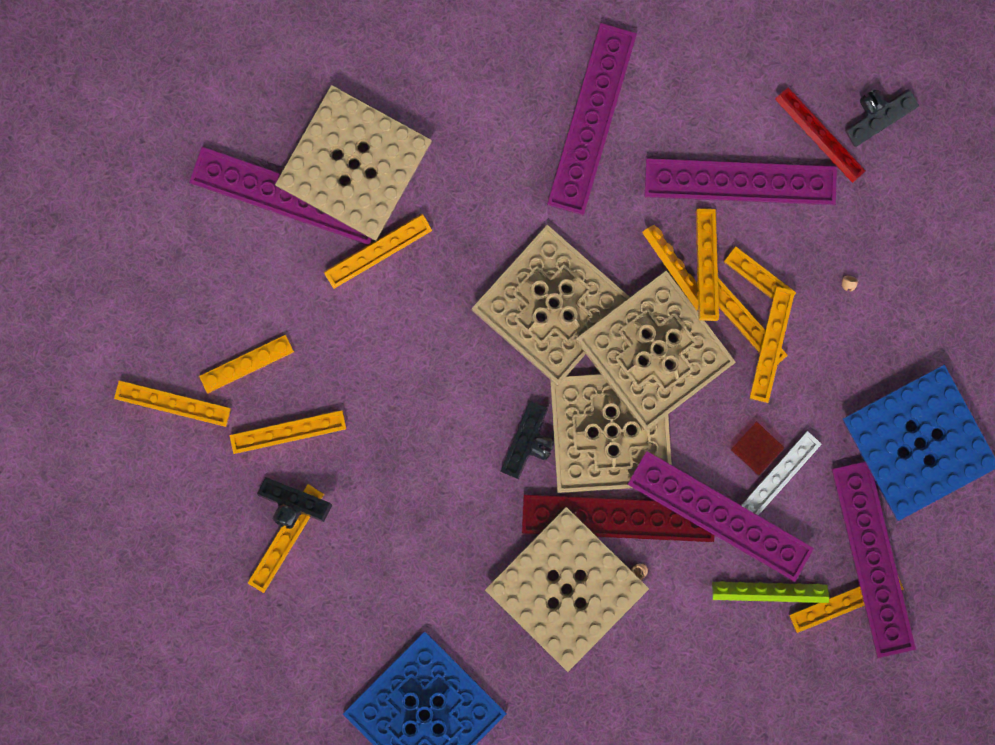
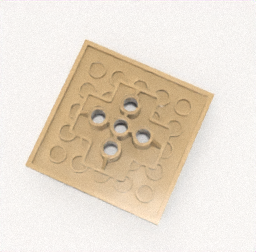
(342, 126)
(513, 305)
(652, 389)
(585, 461)
(607, 589)

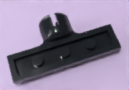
(880, 114)
(527, 441)
(292, 503)

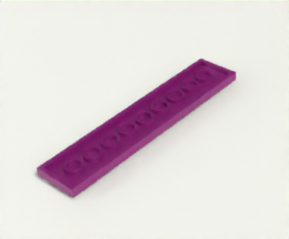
(592, 119)
(740, 182)
(257, 187)
(720, 516)
(873, 560)

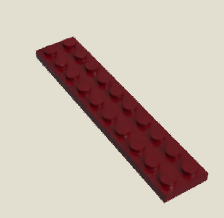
(613, 518)

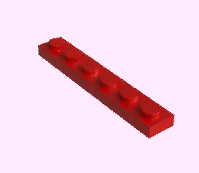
(820, 135)

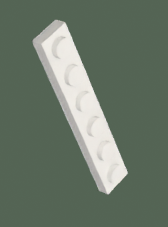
(781, 473)

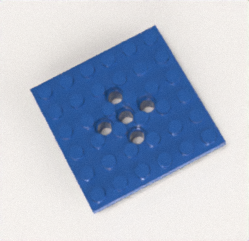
(957, 455)
(424, 673)

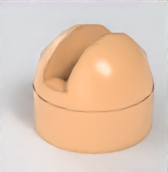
(849, 282)
(638, 569)

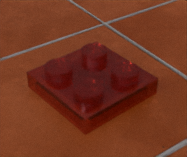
(757, 448)

